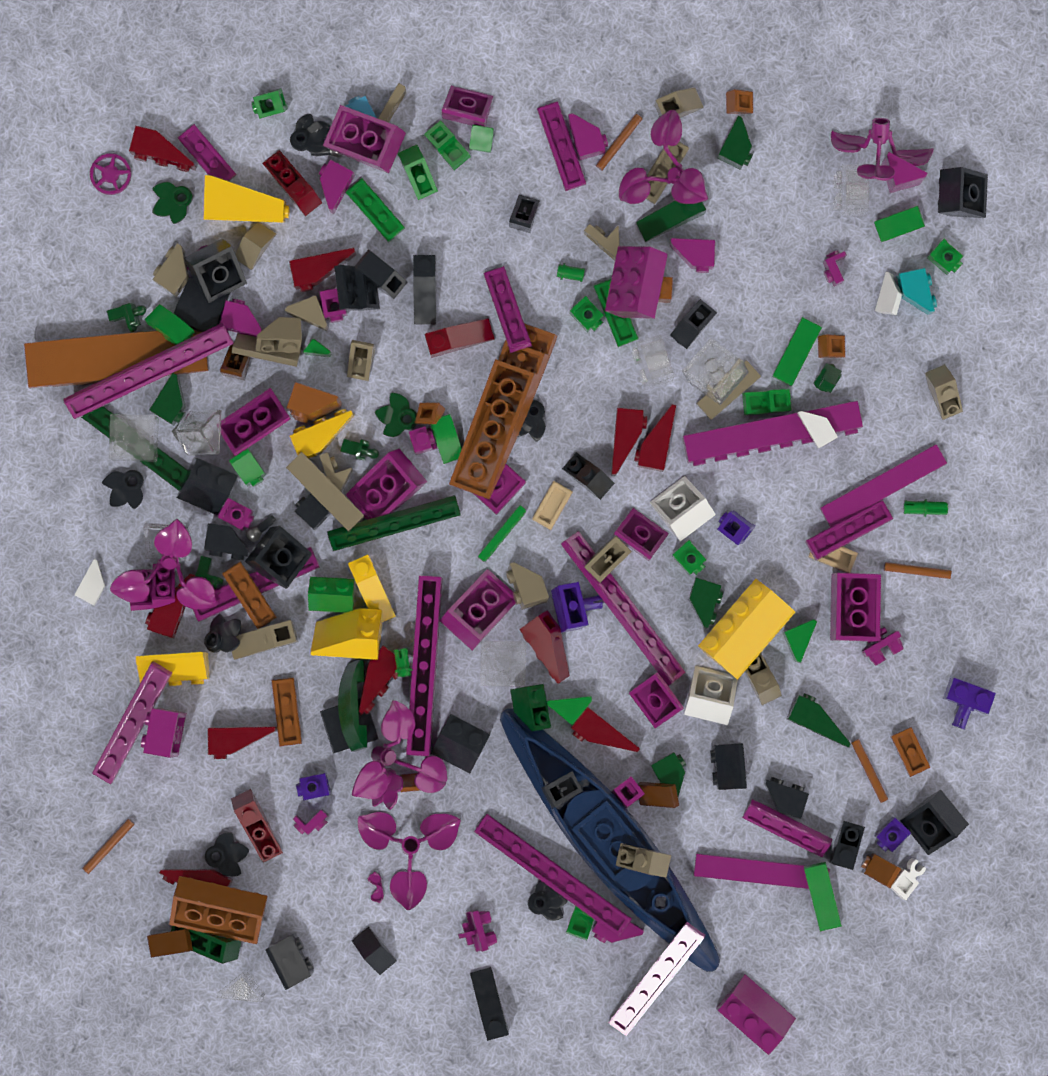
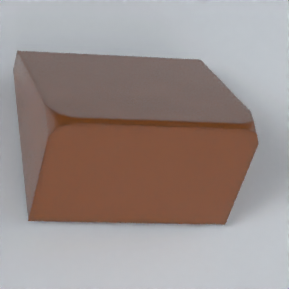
(739, 102)
(831, 346)
(429, 413)
(408, 782)

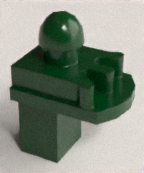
(129, 313)
(827, 378)
(360, 450)
(204, 569)

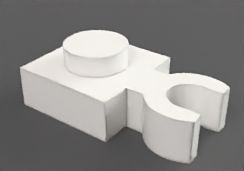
(905, 881)

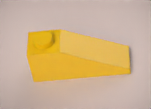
(371, 586)

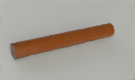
(606, 158)
(917, 570)
(869, 771)
(108, 846)

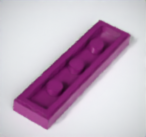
(561, 146)
(507, 309)
(849, 530)
(787, 828)

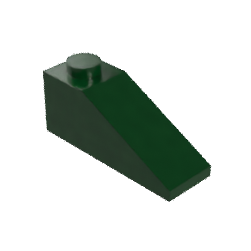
(669, 218)
(814, 718)
(213, 946)

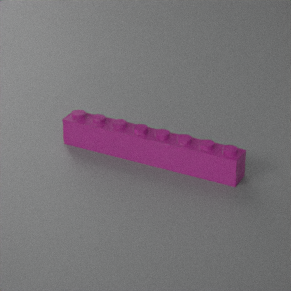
(766, 433)
(424, 664)

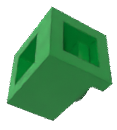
(279, 104)
(938, 259)
(583, 306)
(681, 558)

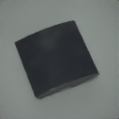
(355, 290)
(196, 311)
(334, 731)

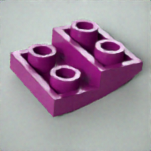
(161, 589)

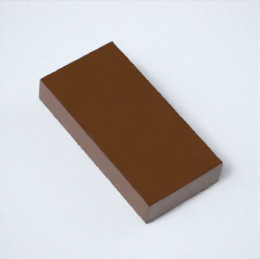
(658, 795)
(169, 943)

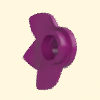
(390, 796)

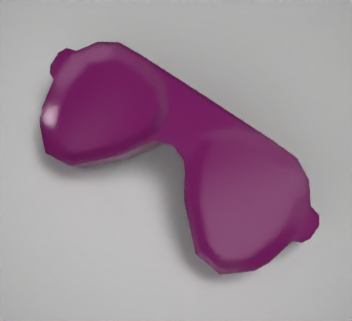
(378, 894)

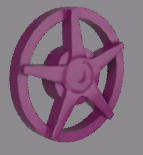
(110, 174)

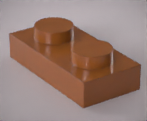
(910, 752)

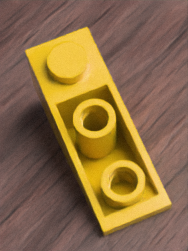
(317, 438)

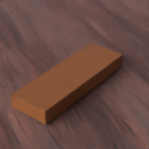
(249, 595)
(286, 712)

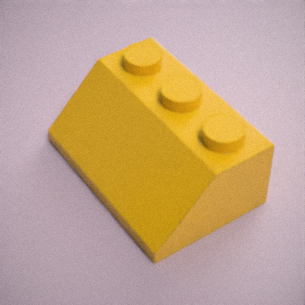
(184, 666)

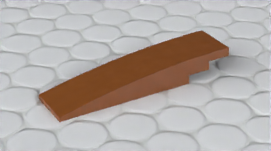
(95, 358)
(502, 413)

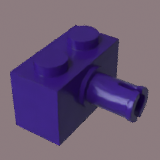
(572, 607)
(968, 698)

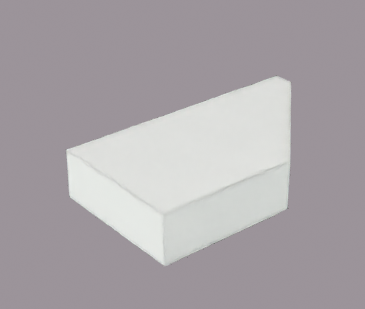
(889, 296)
(818, 428)
(92, 584)

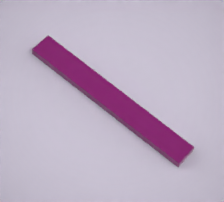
(148, 371)
(625, 612)
(553, 875)

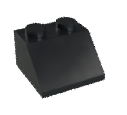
(962, 193)
(216, 270)
(206, 486)
(278, 556)
(460, 743)
(729, 766)
(934, 822)
(290, 961)

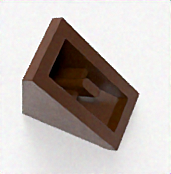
(234, 365)

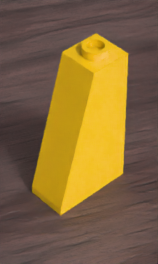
(238, 203)

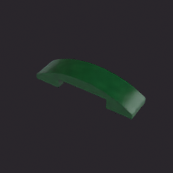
(348, 706)

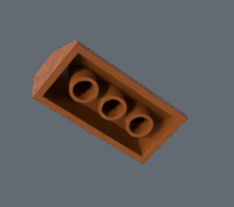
(218, 910)

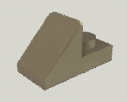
(609, 244)
(330, 465)

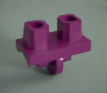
(892, 641)
(474, 930)

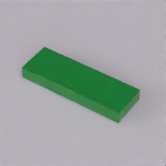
(375, 210)
(621, 328)
(797, 352)
(502, 534)
(822, 896)

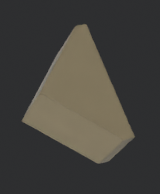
(254, 245)
(309, 311)
(360, 360)
(607, 558)

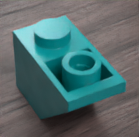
(916, 290)

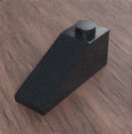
(424, 289)
(489, 1004)

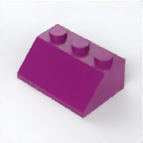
(253, 421)
(855, 607)
(756, 1014)

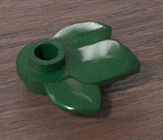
(169, 204)
(393, 415)

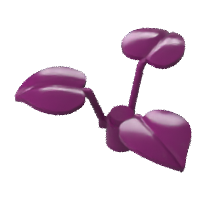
(880, 134)
(688, 183)
(173, 544)
(397, 725)
(439, 831)

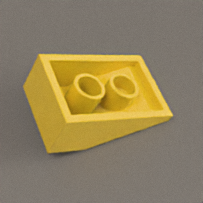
(349, 635)

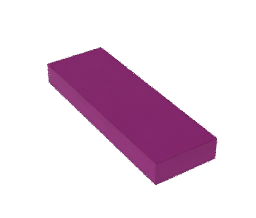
(206, 154)

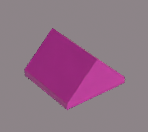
(466, 106)
(905, 173)
(641, 534)
(656, 700)

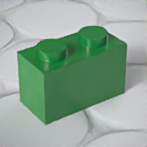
(331, 594)

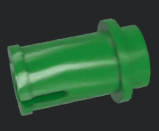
(570, 272)
(402, 662)

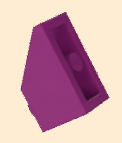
(587, 137)
(335, 182)
(696, 253)
(239, 318)
(604, 934)

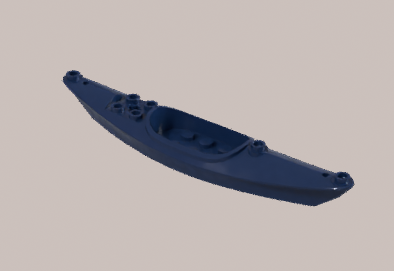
(596, 827)

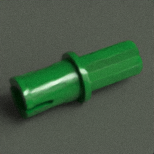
(925, 507)

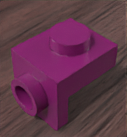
(832, 271)
(316, 822)

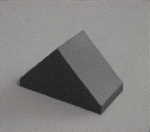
(524, 213)
(562, 789)
(373, 951)

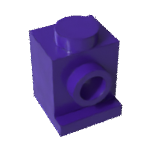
(726, 527)
(321, 783)
(895, 826)

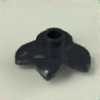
(312, 132)
(534, 423)
(122, 490)
(223, 635)
(230, 855)
(550, 902)

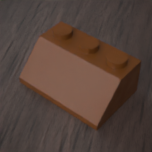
(311, 404)

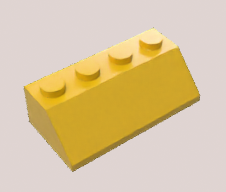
(746, 629)

